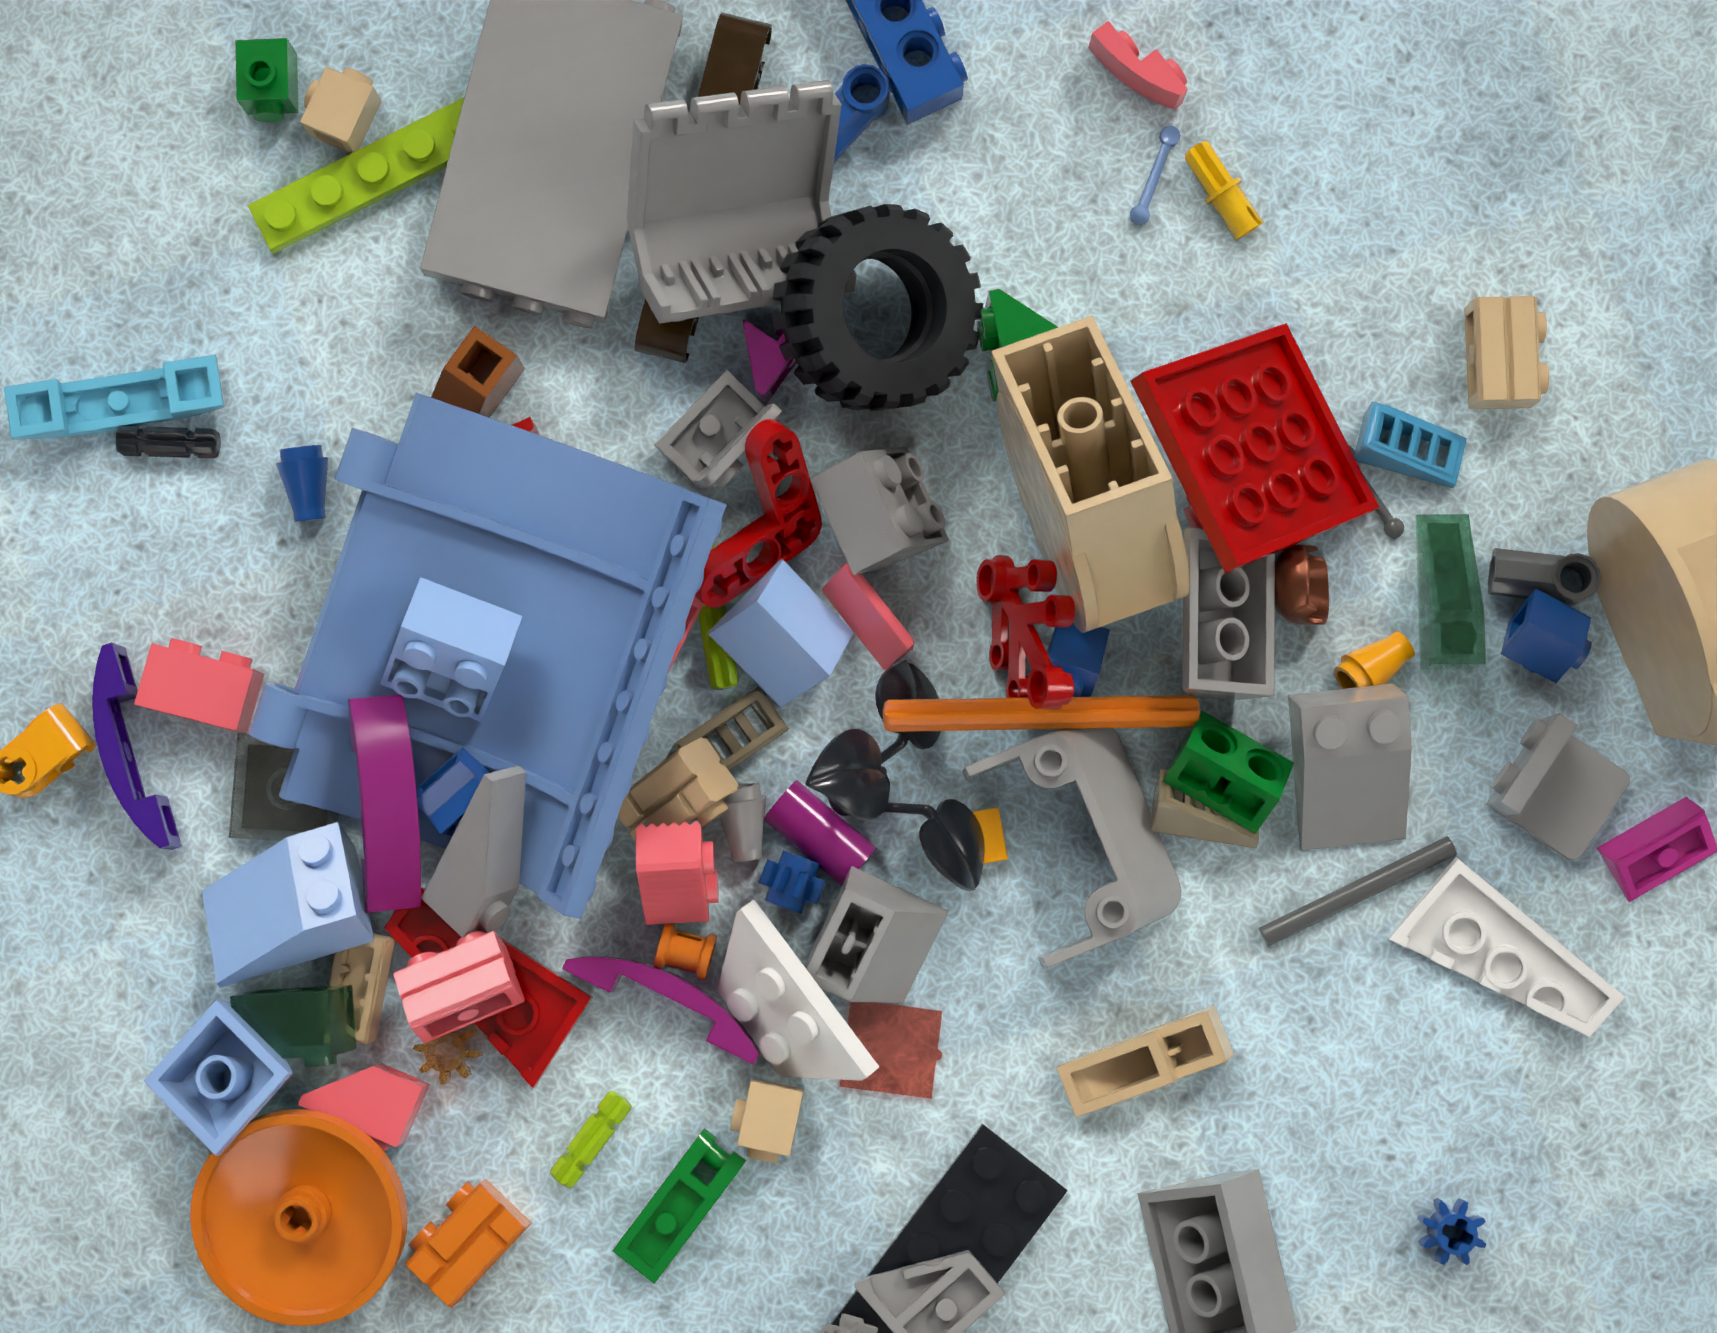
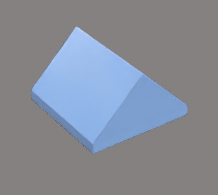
(782, 635)

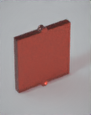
(901, 1043)

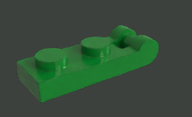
(677, 1208)

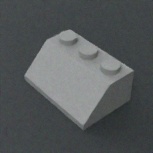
(1227, 625)
(1217, 1256)

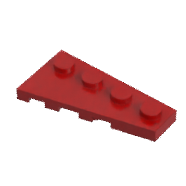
(525, 1033)

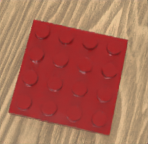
(1254, 446)

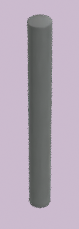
(1358, 891)

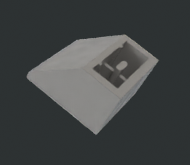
(880, 508)
(873, 940)

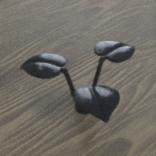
(859, 786)

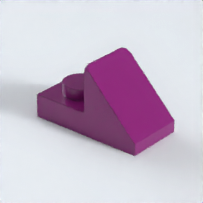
(766, 361)

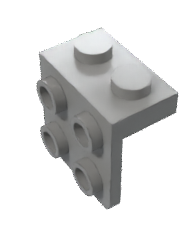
(714, 432)
(1558, 787)

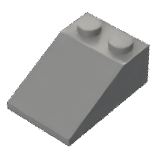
(1351, 765)

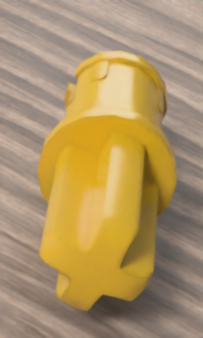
(1223, 190)

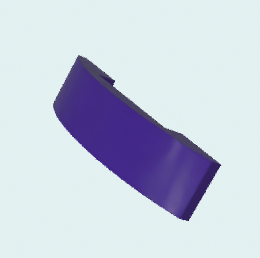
(111, 686)

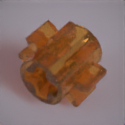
(437, 1060)

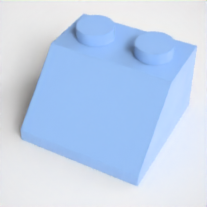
(219, 1076)

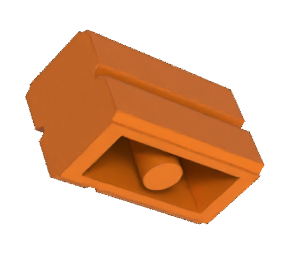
(467, 1242)

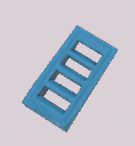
(1388, 456)

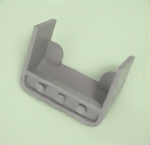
(1144, 874)

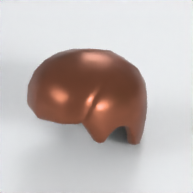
(1302, 586)

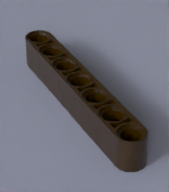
(731, 67)

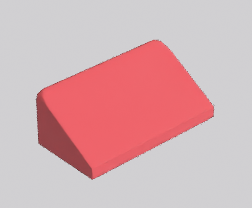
(868, 617)

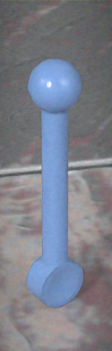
(1169, 138)

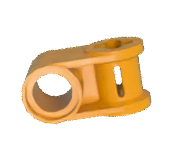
(46, 750)

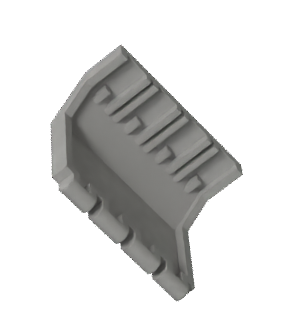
(728, 195)

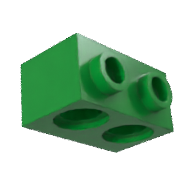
(1229, 772)

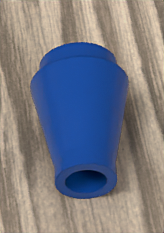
(304, 480)

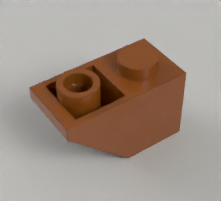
(478, 374)

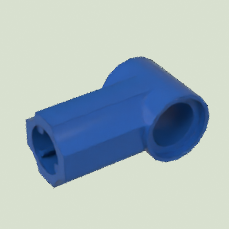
(858, 116)

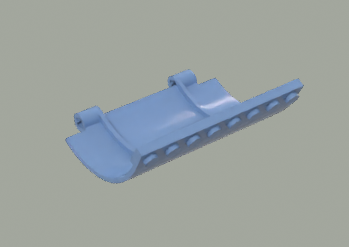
(566, 540)

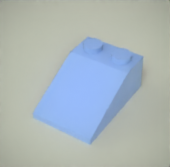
(287, 906)

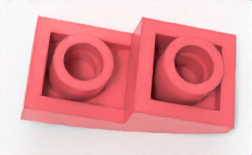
(1151, 77)

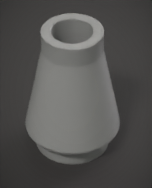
(745, 822)

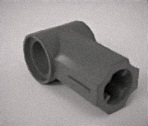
(1520, 572)

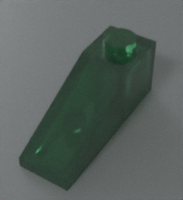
(1448, 594)

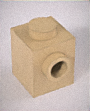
(340, 108)
(767, 1119)

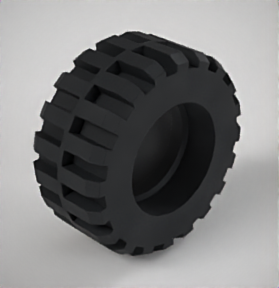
(939, 298)

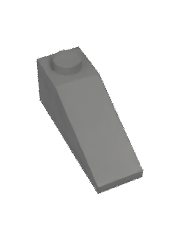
(483, 857)

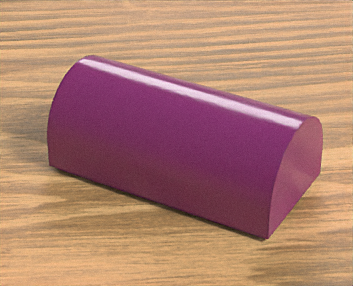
(819, 832)

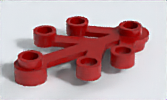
(999, 584)

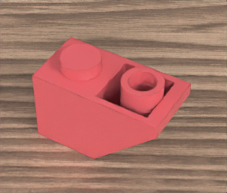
(374, 1100)

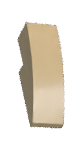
(1145, 1061)

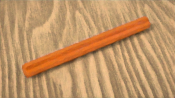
(1020, 715)

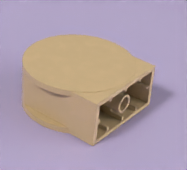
(1090, 475)
(1661, 593)

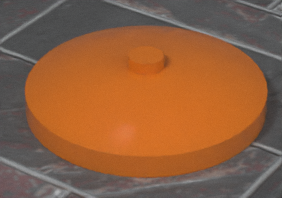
(299, 1218)

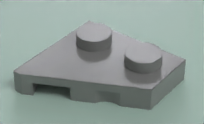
(932, 1294)

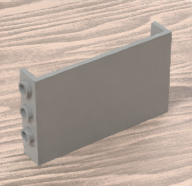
(546, 152)

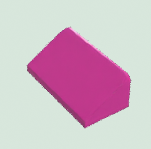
(1659, 848)

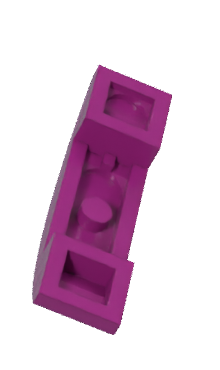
(386, 803)
(727, 1030)

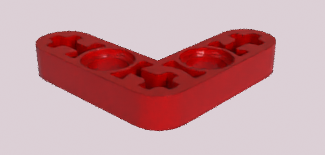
(788, 521)

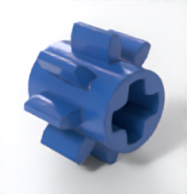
(792, 882)
(1457, 1217)

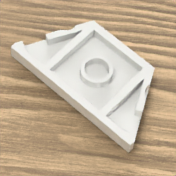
(785, 1005)

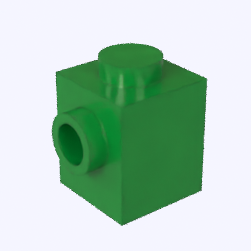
(266, 78)

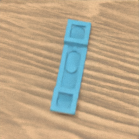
(108, 402)

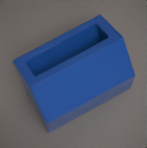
(449, 791)

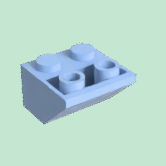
(450, 650)

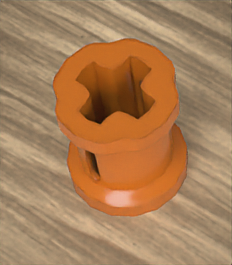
(685, 951)

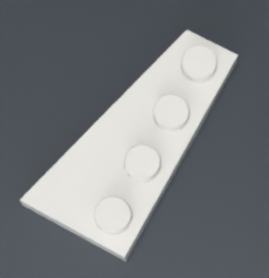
(1490, 940)

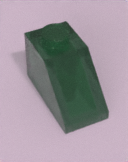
(302, 1021)

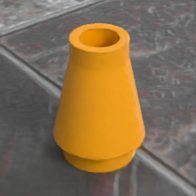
(1374, 663)

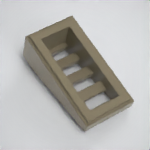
(735, 711)
(1185, 817)

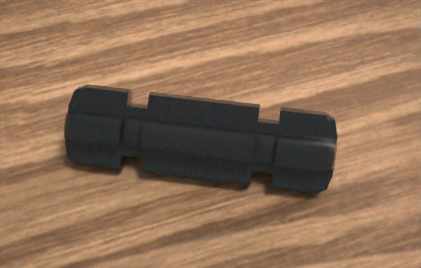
(168, 442)

